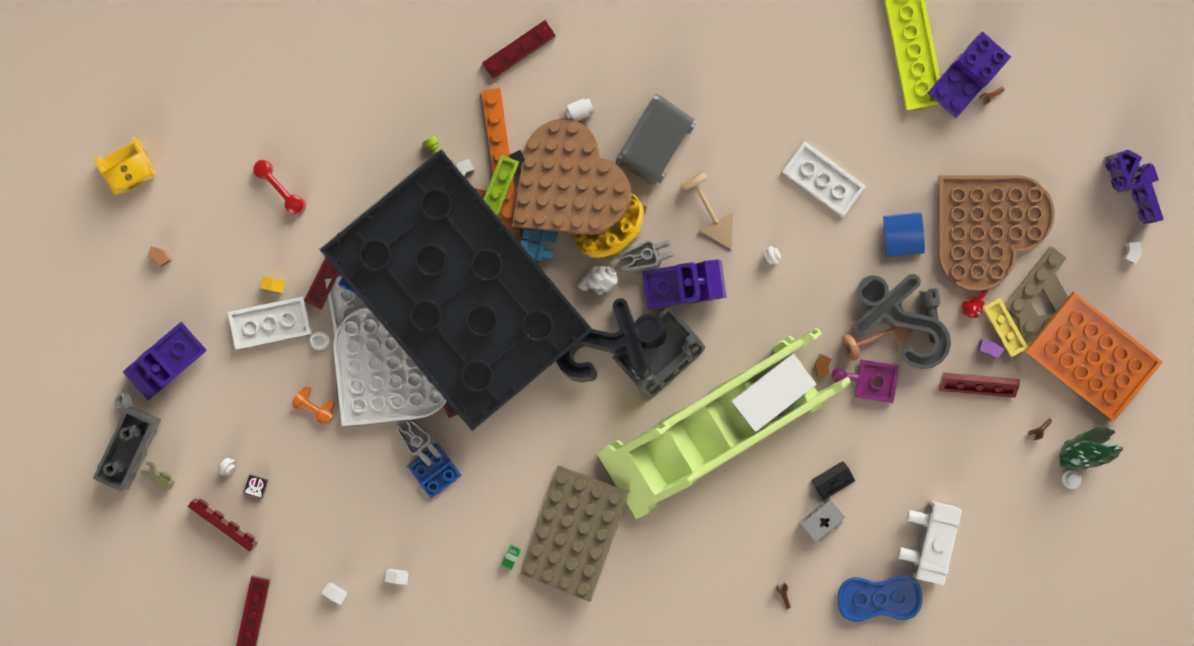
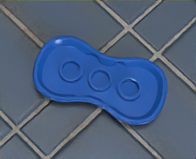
(894, 598)

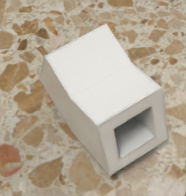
(465, 166)
(1133, 252)
(396, 576)
(334, 593)

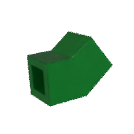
(511, 557)

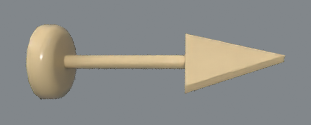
(719, 230)

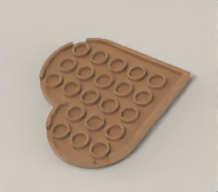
(567, 184)
(986, 223)

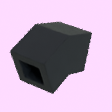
(518, 156)

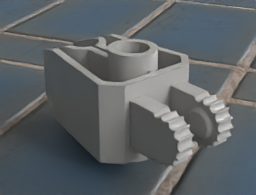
(645, 256)
(418, 441)

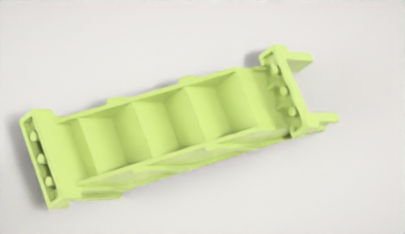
(702, 435)

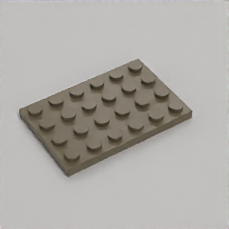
(574, 533)

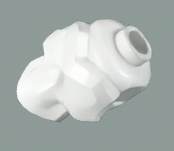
(599, 279)

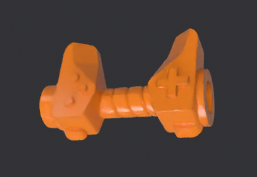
(323, 413)

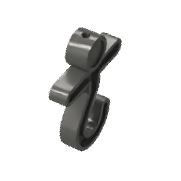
(888, 309)

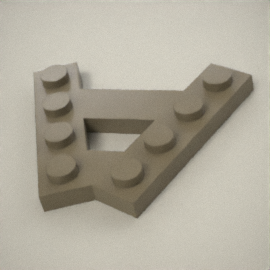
(1039, 278)

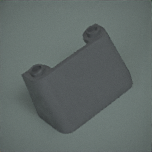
(655, 140)
(669, 359)

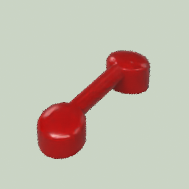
(263, 169)

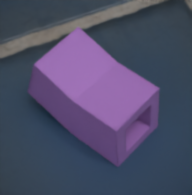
(990, 348)

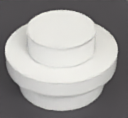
(772, 255)
(319, 340)
(227, 466)
(1071, 479)

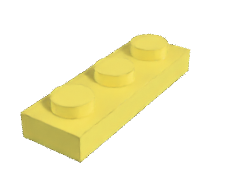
(1005, 327)

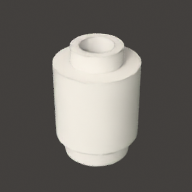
(579, 110)

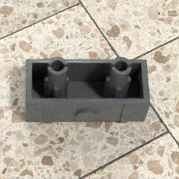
(127, 449)

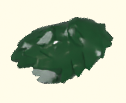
(1088, 451)

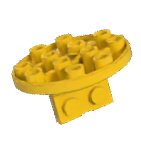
(617, 237)

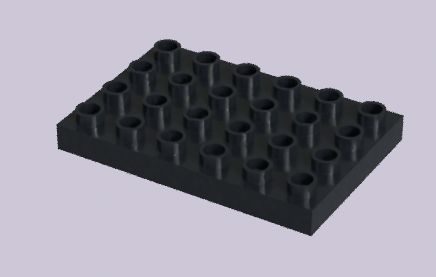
(456, 289)

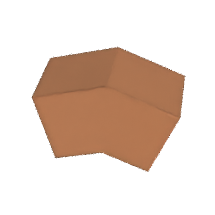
(159, 256)

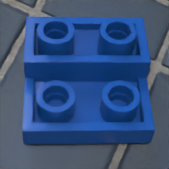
(903, 234)
(437, 475)

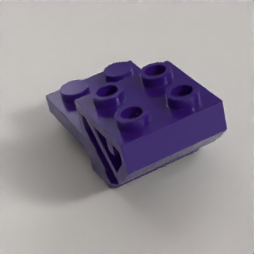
(969, 74)
(1130, 175)
(684, 284)
(164, 360)

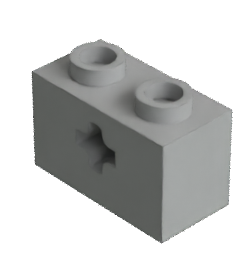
(826, 510)

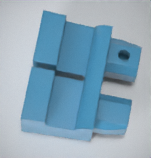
(536, 250)

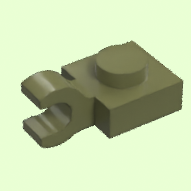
(160, 478)

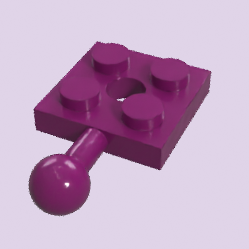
(864, 385)

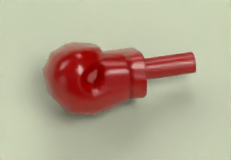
(975, 306)

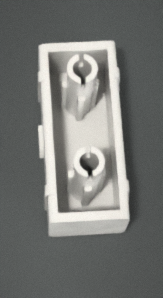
(935, 543)

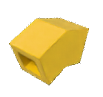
(272, 284)

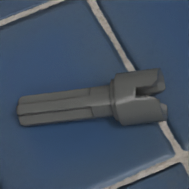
(930, 301)

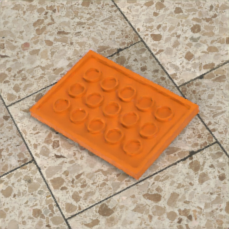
(1093, 356)

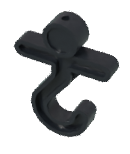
(630, 340)

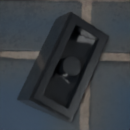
(833, 480)

